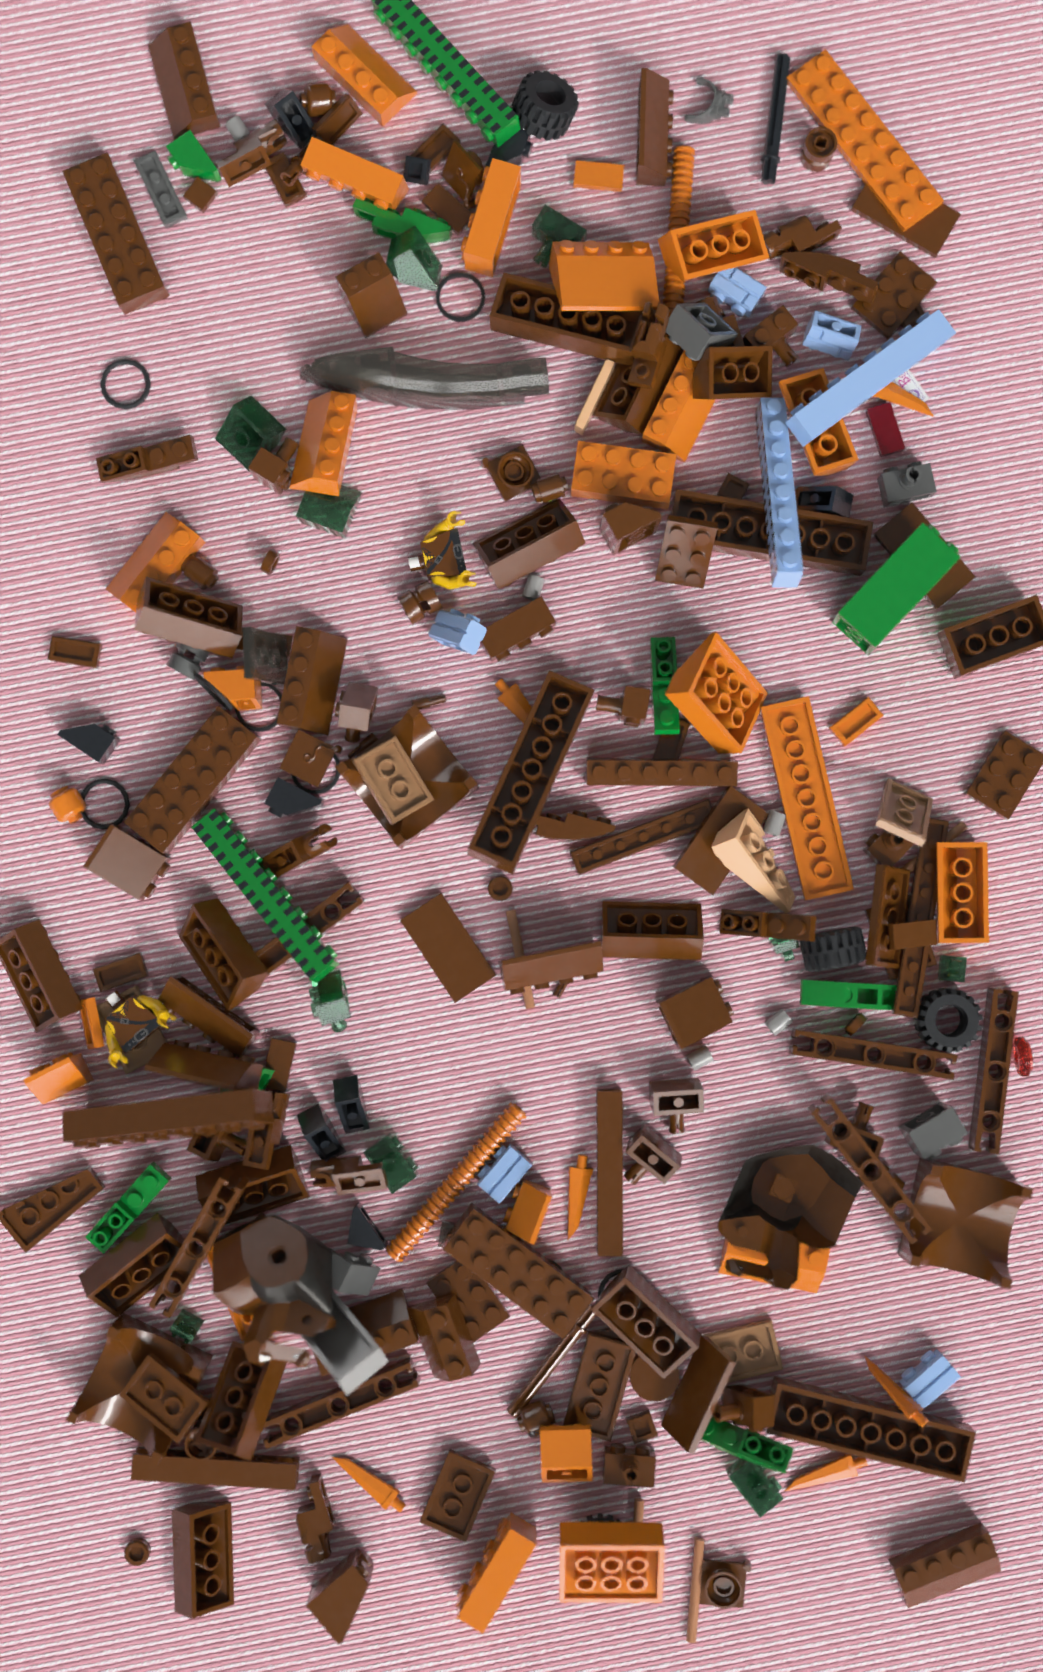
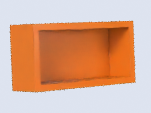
(492, 217)
(623, 475)
(496, 1572)

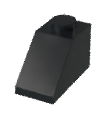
(291, 117)
(513, 149)
(824, 500)
(92, 740)
(290, 800)
(350, 1104)
(320, 1133)

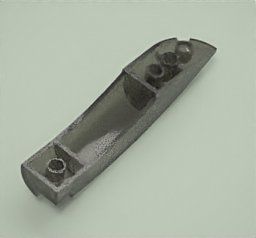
(428, 384)

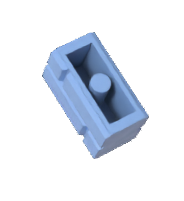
(737, 291)
(831, 335)
(458, 631)
(504, 1172)
(929, 1378)

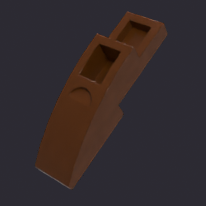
(822, 269)
(147, 461)
(575, 827)
(768, 925)

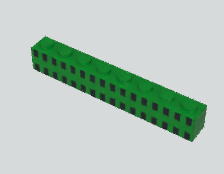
(449, 69)
(265, 895)

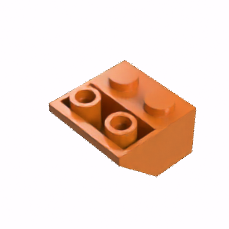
(240, 692)
(62, 1077)
(566, 1453)

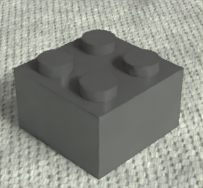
(698, 327)
(933, 1131)

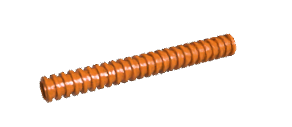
(679, 216)
(455, 1182)

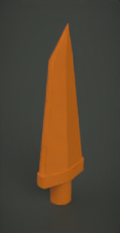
(899, 396)
(513, 700)
(578, 1187)
(908, 1406)
(835, 1470)
(376, 1487)

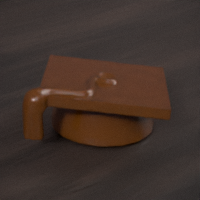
(463, 172)
(512, 472)
(308, 758)
(723, 1583)

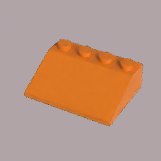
(603, 275)
(718, 695)
(611, 1562)

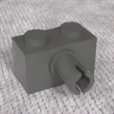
(906, 484)
(353, 1273)

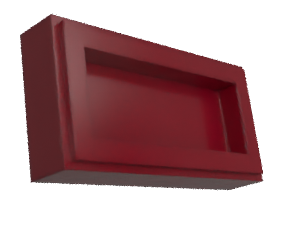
(885, 429)

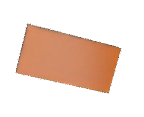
(598, 176)
(856, 721)
(91, 1023)

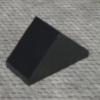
(364, 1231)

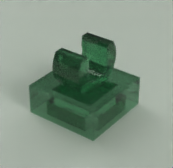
(784, 947)
(952, 968)
(186, 1326)

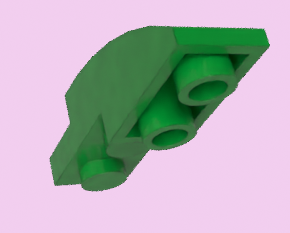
(391, 224)
(663, 667)
(847, 994)
(128, 1207)
(748, 1445)

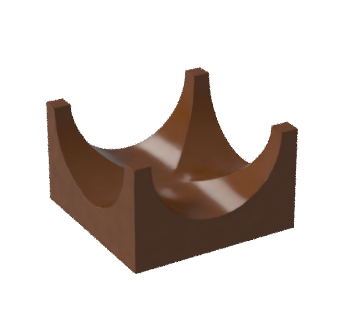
(437, 767)
(968, 1219)
(125, 1350)

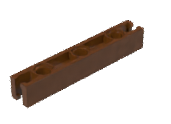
(276, 955)
(889, 1055)
(992, 1091)
(609, 1171)
(880, 1180)
(205, 1231)
(321, 1410)
(219, 1470)

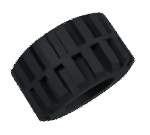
(545, 105)
(834, 949)
(968, 1020)

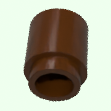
(549, 488)
(199, 572)

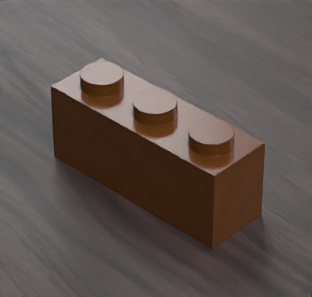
(518, 629)

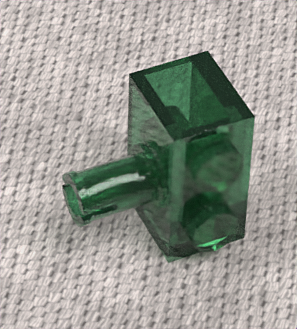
(554, 227)
(331, 1001)
(397, 1166)
(755, 1485)

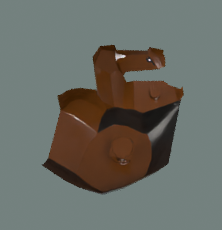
(759, 1204)
(280, 1279)

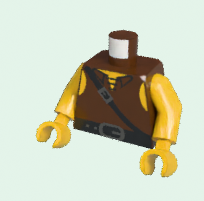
(443, 555)
(132, 1023)

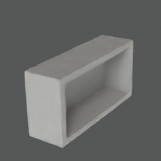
(346, 1350)

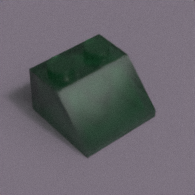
(414, 261)
(249, 429)
(329, 512)

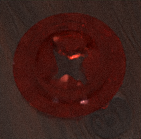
(1022, 1056)

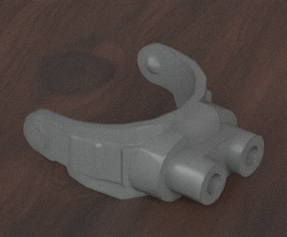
(718, 108)

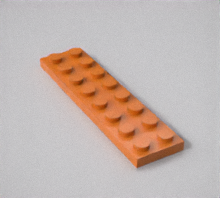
(864, 140)
(806, 798)

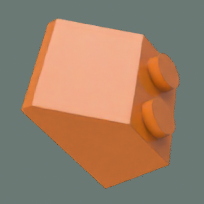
(528, 1210)

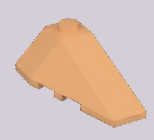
(746, 855)

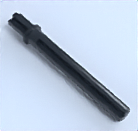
(771, 153)

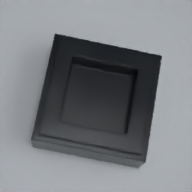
(417, 170)

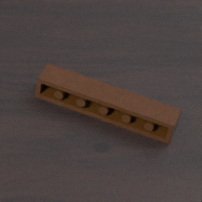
(661, 772)

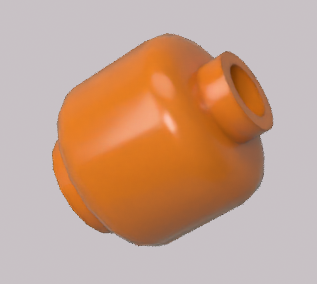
(67, 804)

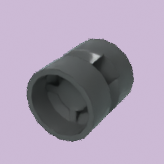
(185, 665)

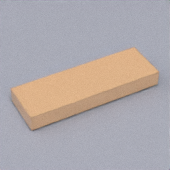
(594, 397)

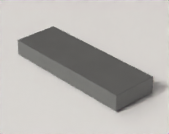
(160, 189)

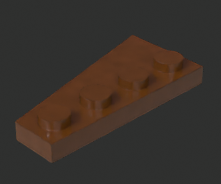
(44, 1211)

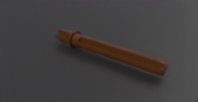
(550, 1363)

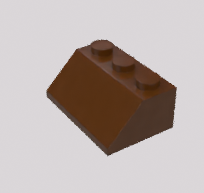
(734, 373)
(627, 525)
(445, 1338)

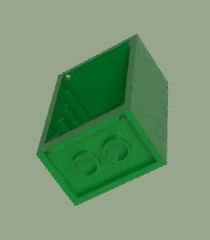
(896, 588)

